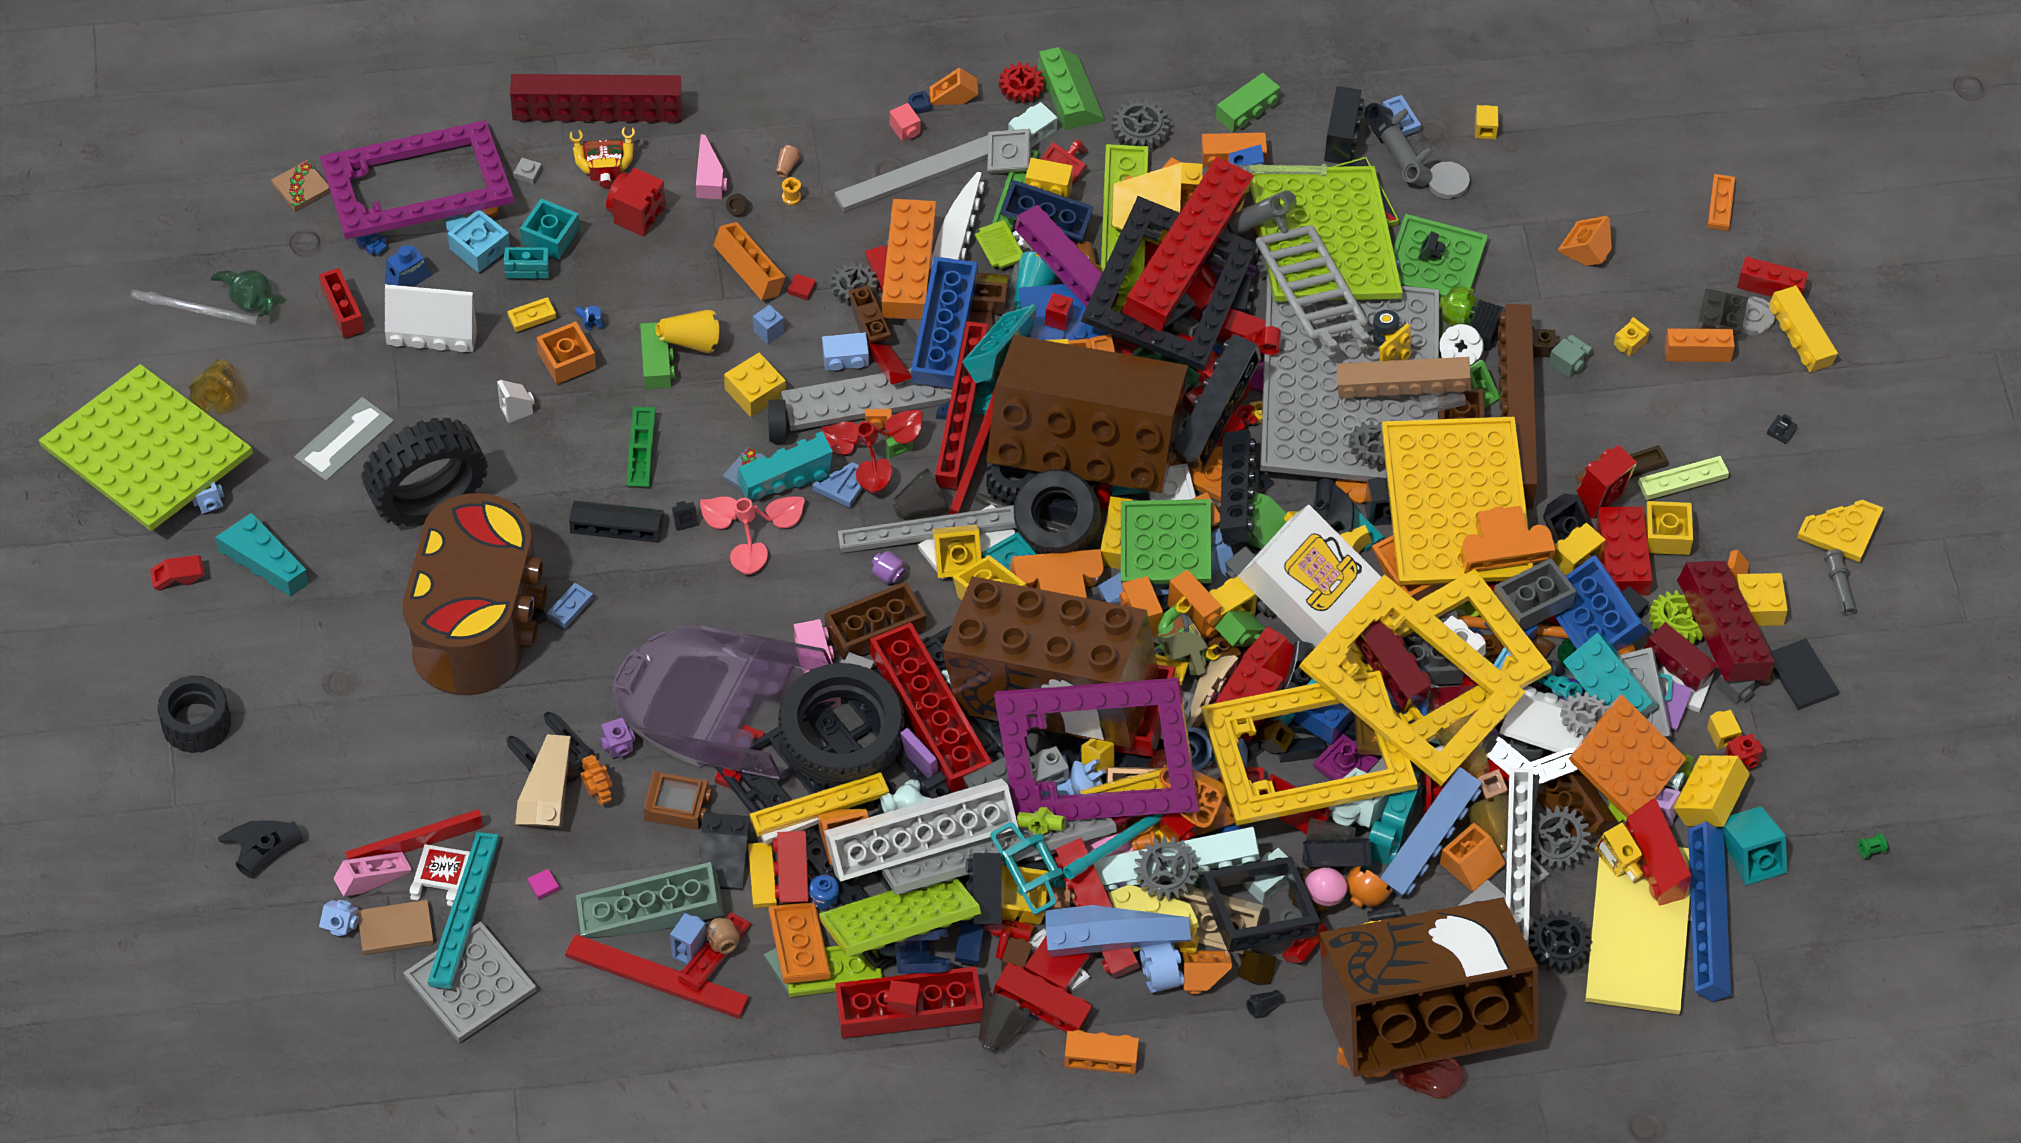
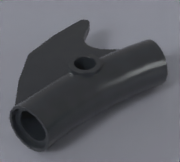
(1333, 504)
(1296, 676)
(261, 842)

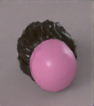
(1324, 886)

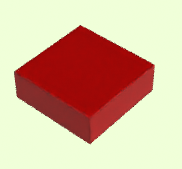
(801, 286)

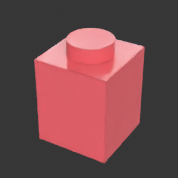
(905, 122)

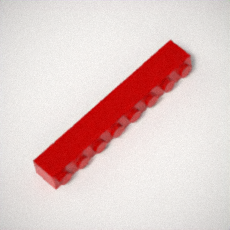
(959, 413)

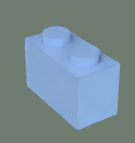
(845, 351)

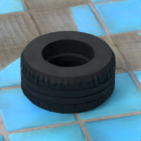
(1041, 488)

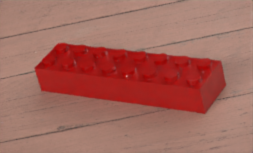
(929, 704)

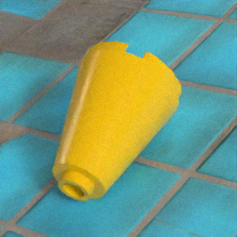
(690, 330)

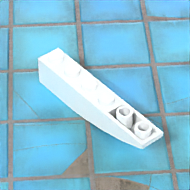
(960, 218)

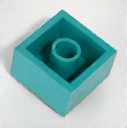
(550, 227)

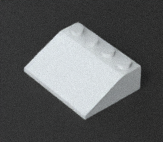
(430, 318)
(1538, 722)

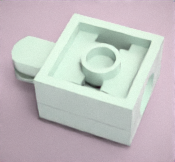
(1363, 812)

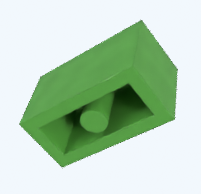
(1240, 628)

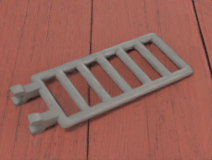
(1324, 334)

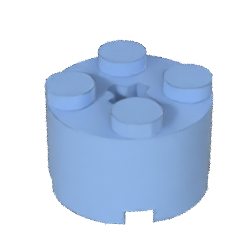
(1161, 967)

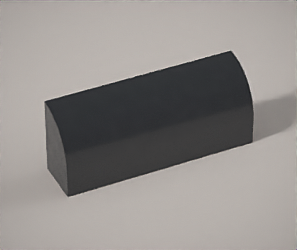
(616, 521)

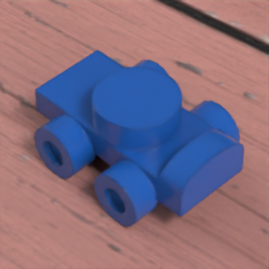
(372, 244)

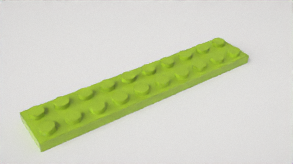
(1119, 164)

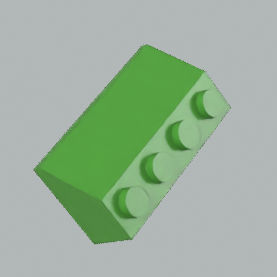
(1069, 88)

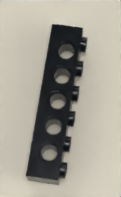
(1237, 486)

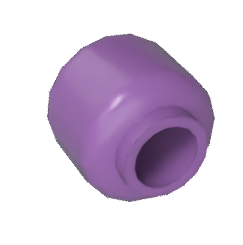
(888, 567)

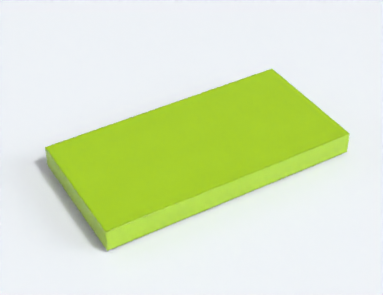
(841, 970)

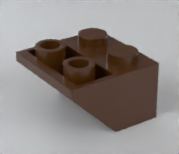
(991, 293)

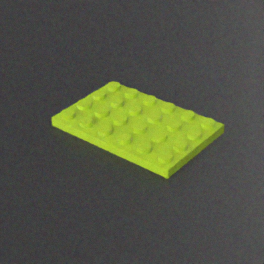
(896, 917)

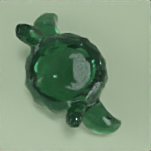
(249, 290)

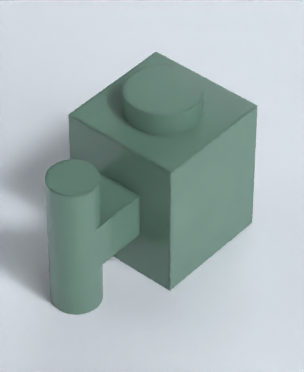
(1569, 355)

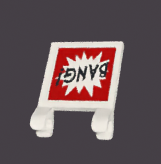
(439, 869)

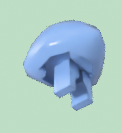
(1084, 776)

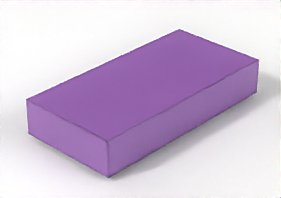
(1677, 705)

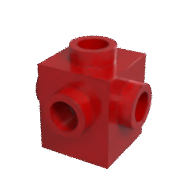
(1746, 749)

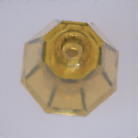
(214, 387)
(1492, 818)

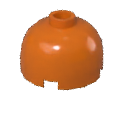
(1366, 888)

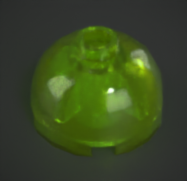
(1457, 305)

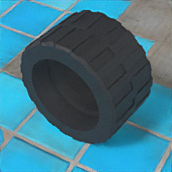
(194, 736)

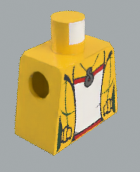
(1620, 852)

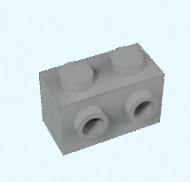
(1049, 766)

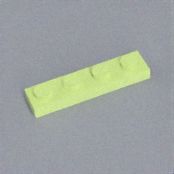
(1683, 478)

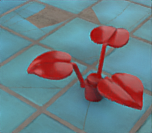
(845, 435)

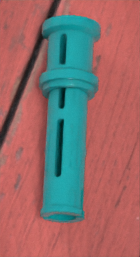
(1563, 681)

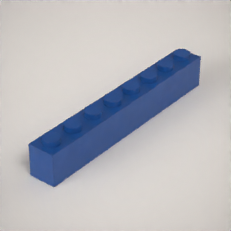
(1709, 912)

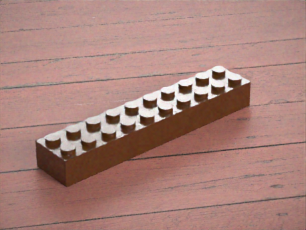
(1518, 387)

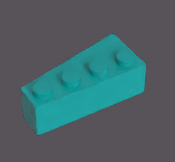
(786, 469)
(257, 549)

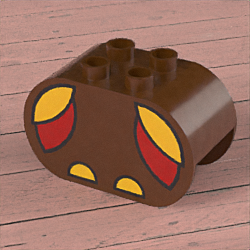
(473, 594)

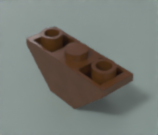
(868, 315)

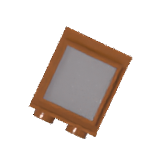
(676, 800)

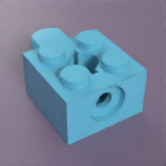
(476, 239)

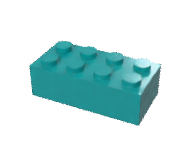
(1607, 675)

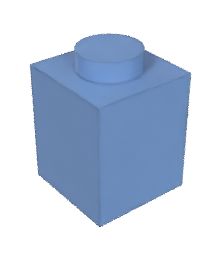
(768, 324)

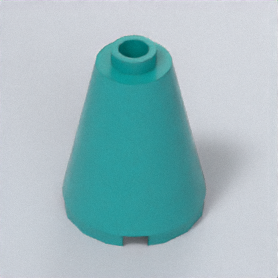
(1032, 273)

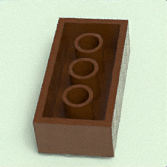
(871, 616)

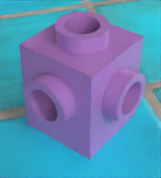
(617, 738)

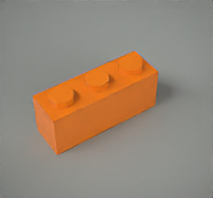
(1226, 143)
(1699, 345)
(1101, 1052)

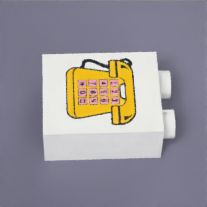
(1309, 576)

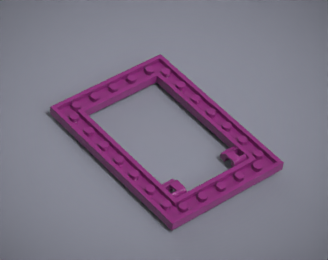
(359, 221)
(1027, 795)

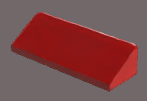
(888, 363)

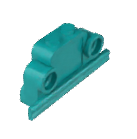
(1391, 830)

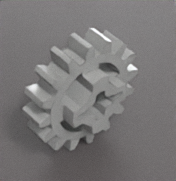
(1585, 713)

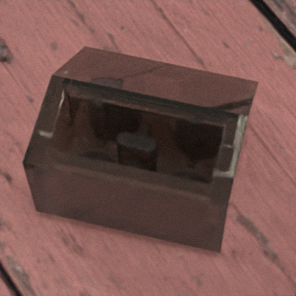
(1722, 311)

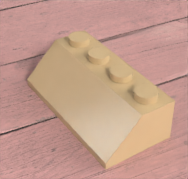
(1241, 912)

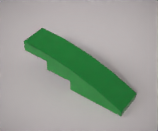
(641, 447)

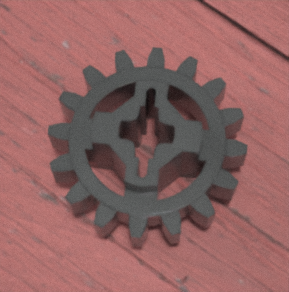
(851, 278)
(1370, 444)

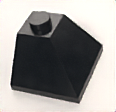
(1565, 515)

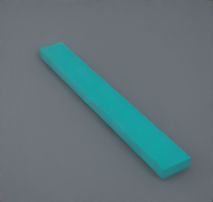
(463, 910)

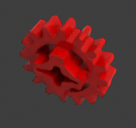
(1021, 82)

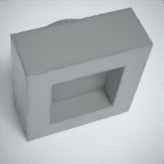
(527, 170)

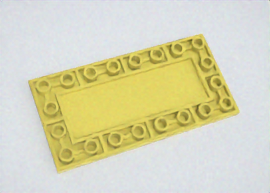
(1636, 944)

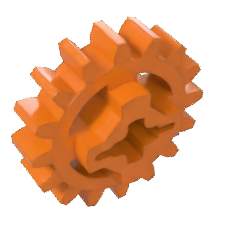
(596, 780)

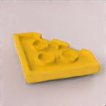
(1843, 528)

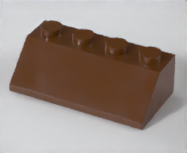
(1580, 795)

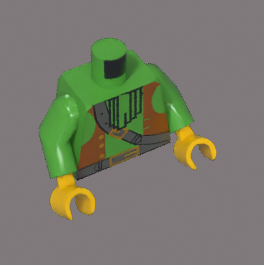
(1178, 620)

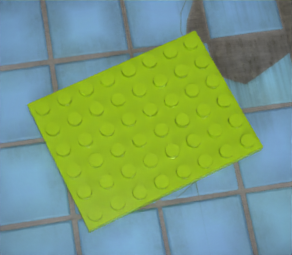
(1350, 222)
(145, 447)

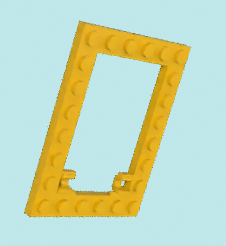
(1377, 604)
(1529, 664)
(1244, 797)

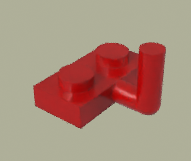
(1059, 155)
(1009, 928)

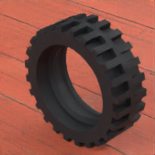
(412, 450)

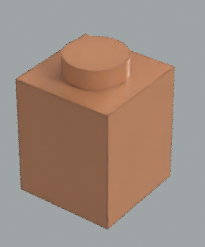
(1492, 785)

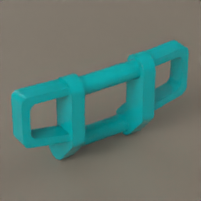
(1007, 857)

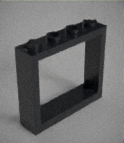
(1262, 934)

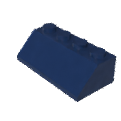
(1066, 213)

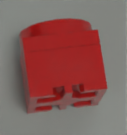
(636, 200)

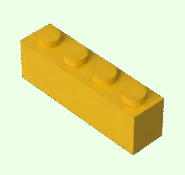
(1802, 329)

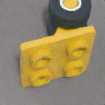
(1392, 343)

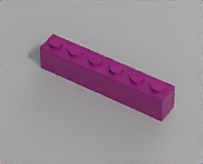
(1059, 253)

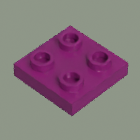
(1342, 758)

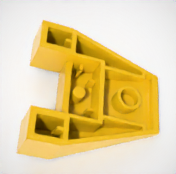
(1158, 186)

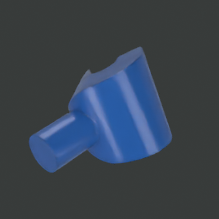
(591, 316)

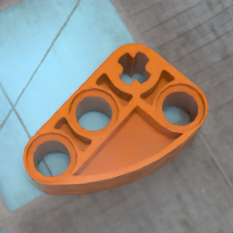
(1206, 801)

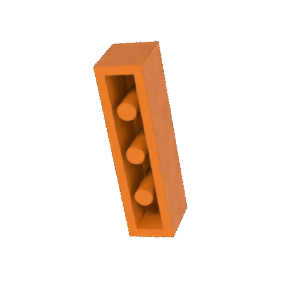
(749, 261)

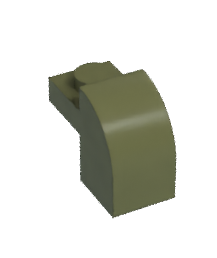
(1188, 645)

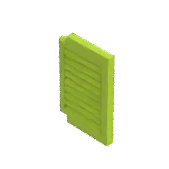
(999, 244)

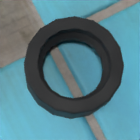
(777, 420)

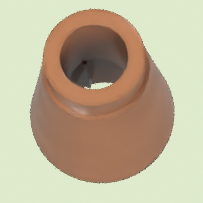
(787, 160)

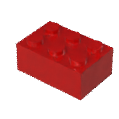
(1605, 479)
(1250, 681)

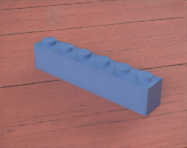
(1430, 831)

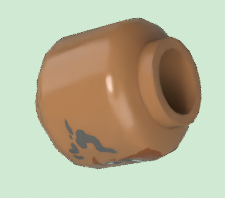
(722, 935)

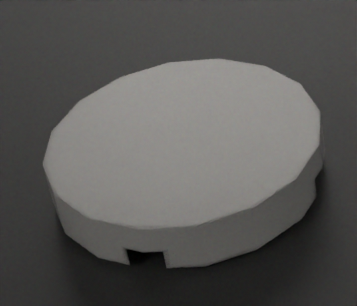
(1448, 180)
(1757, 317)

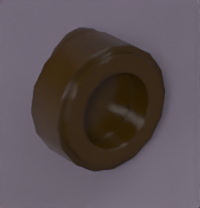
(737, 204)

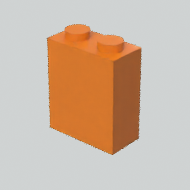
(1204, 610)

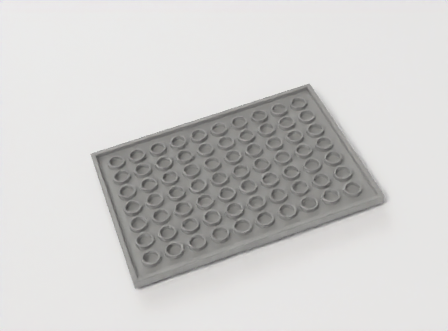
(1302, 414)

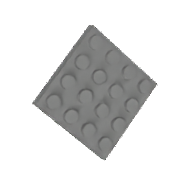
(483, 988)

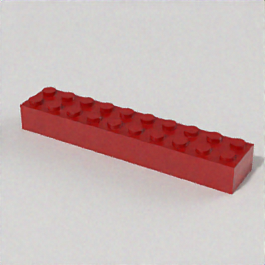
(1188, 244)

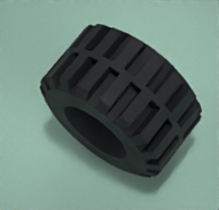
(1003, 488)

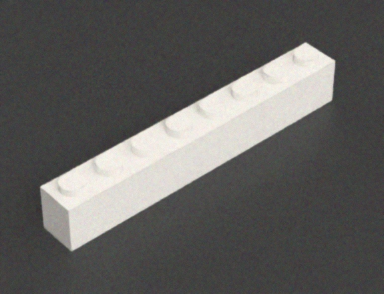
(1519, 847)

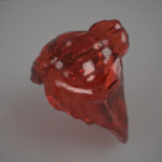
(1433, 1078)

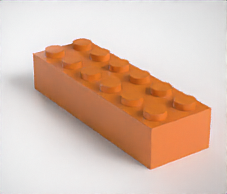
(908, 258)

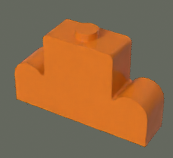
(1505, 541)
(1060, 572)

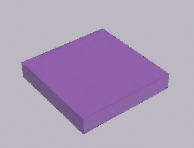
(919, 754)

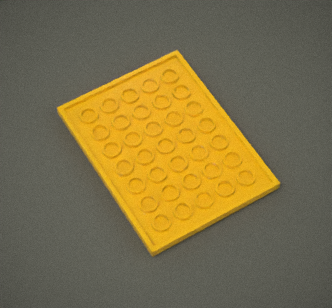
(1440, 482)

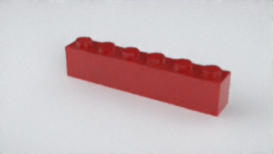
(1092, 892)

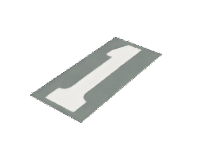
(343, 438)

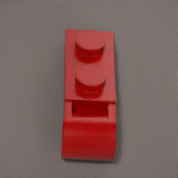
(1267, 339)

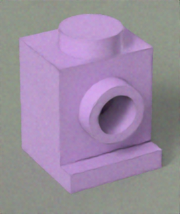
(1667, 799)

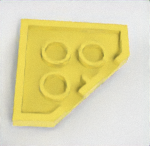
(1134, 898)

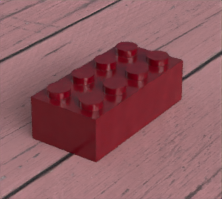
(1397, 667)

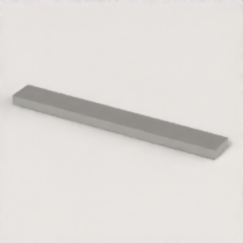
(913, 174)
(921, 529)

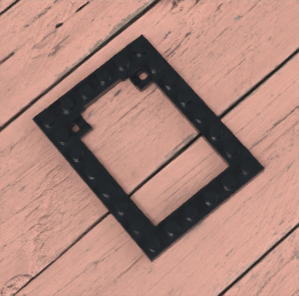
(1156, 217)

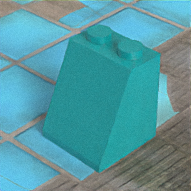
(1755, 845)

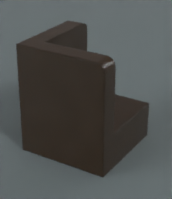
(1257, 966)

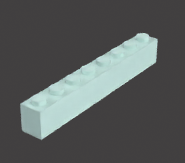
(1211, 851)

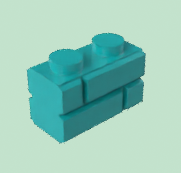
(526, 262)

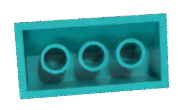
(991, 351)

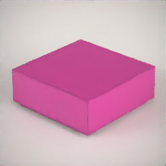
(543, 884)

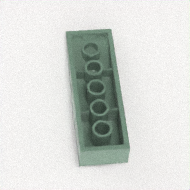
(651, 902)

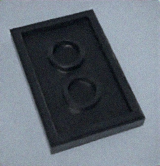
(1803, 674)

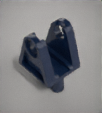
(914, 953)

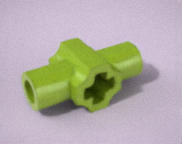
(1041, 821)

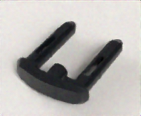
(559, 728)

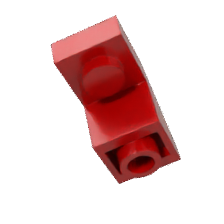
(179, 569)

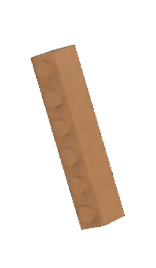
(1403, 377)

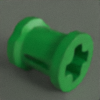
(1872, 845)

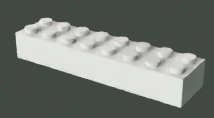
(919, 829)

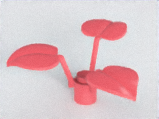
(721, 510)

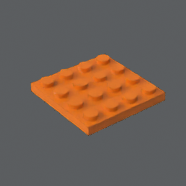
(1626, 757)

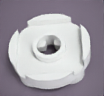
(1471, 338)

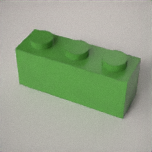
(1248, 102)
(655, 358)

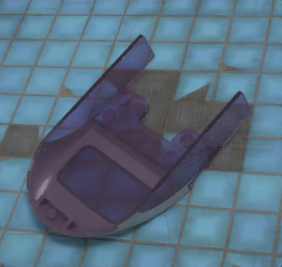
(695, 688)

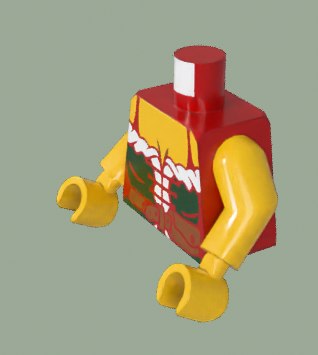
(603, 158)

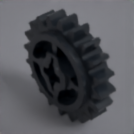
(1559, 929)

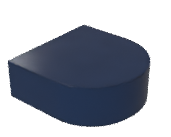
(919, 102)

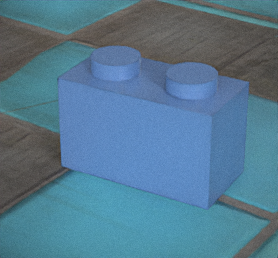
(687, 938)

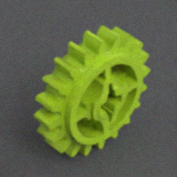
(1678, 615)

